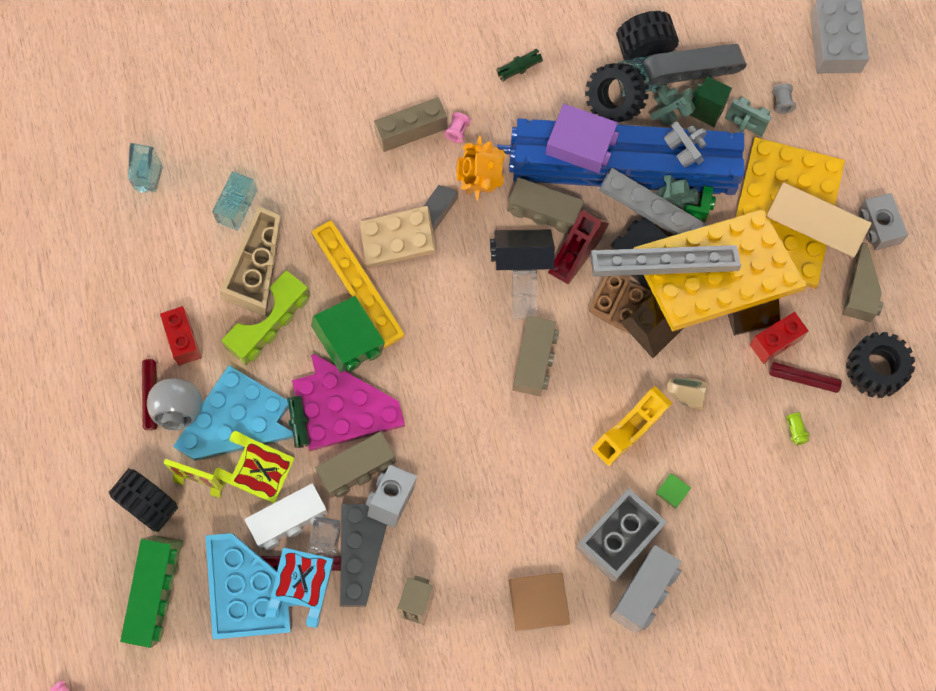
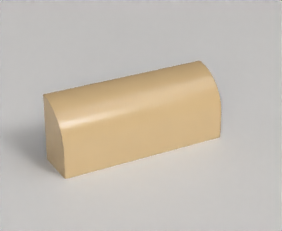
(818, 219)

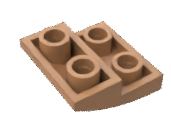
(617, 299)
(539, 601)

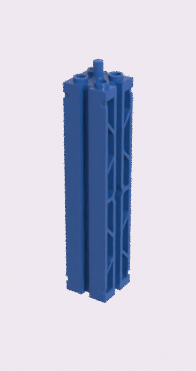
(637, 154)

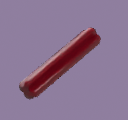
(805, 377)
(148, 382)

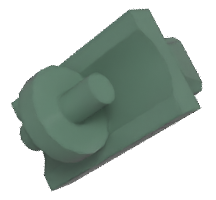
(681, 101)
(748, 117)
(678, 192)

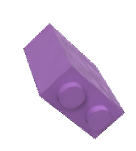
(582, 138)

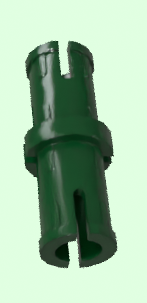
(519, 65)
(298, 422)

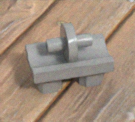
(678, 136)

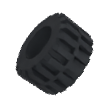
(647, 35)
(633, 85)
(888, 348)
(143, 499)

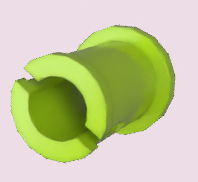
(797, 429)

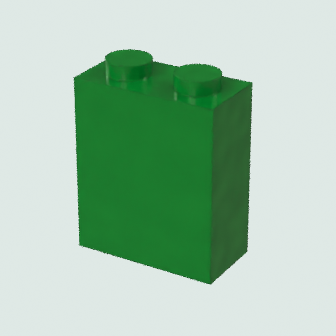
(348, 334)

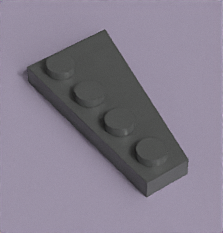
(359, 553)

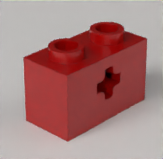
(180, 335)
(779, 337)

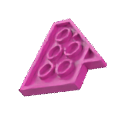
(343, 406)

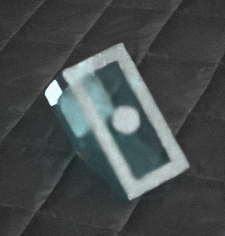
(144, 168)

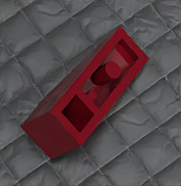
(578, 245)

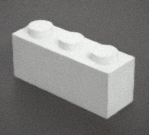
(286, 517)

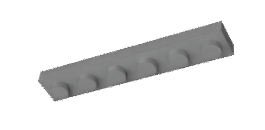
(648, 204)
(665, 260)

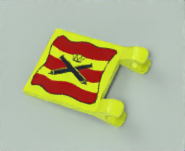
(259, 469)
(181, 471)

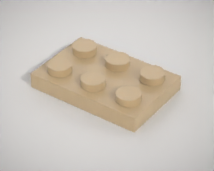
(397, 237)

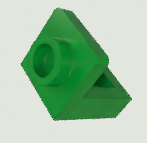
(706, 204)

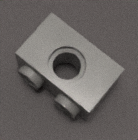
(886, 210)
(390, 508)

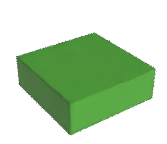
(673, 490)

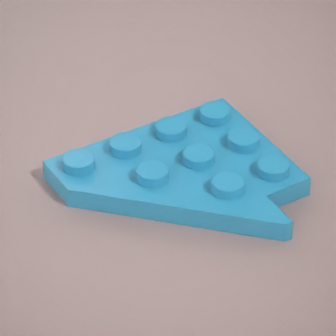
(232, 406)
(241, 590)

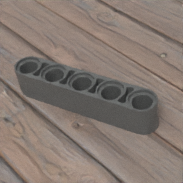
(694, 64)

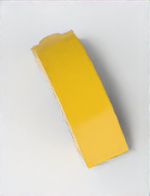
(632, 426)

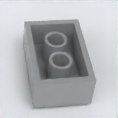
(839, 36)
(621, 535)
(647, 590)

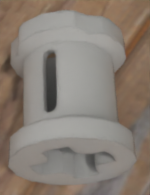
(784, 98)

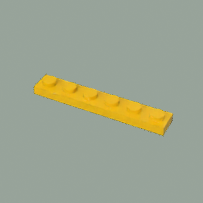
(357, 281)

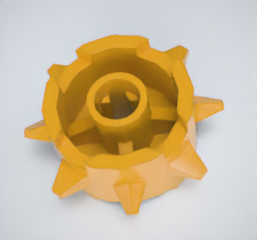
(480, 168)

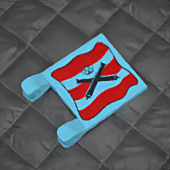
(300, 581)

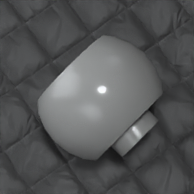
(174, 403)

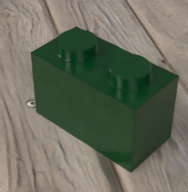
(710, 100)

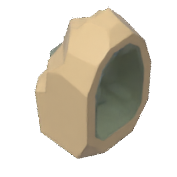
(688, 391)

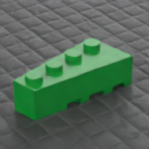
(150, 590)

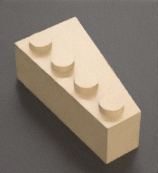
(252, 268)

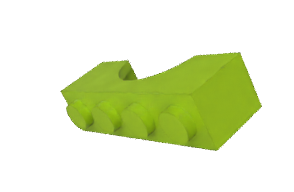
(248, 340)

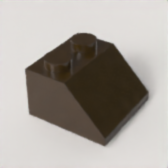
(755, 317)
(649, 326)

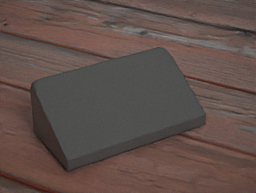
(440, 204)

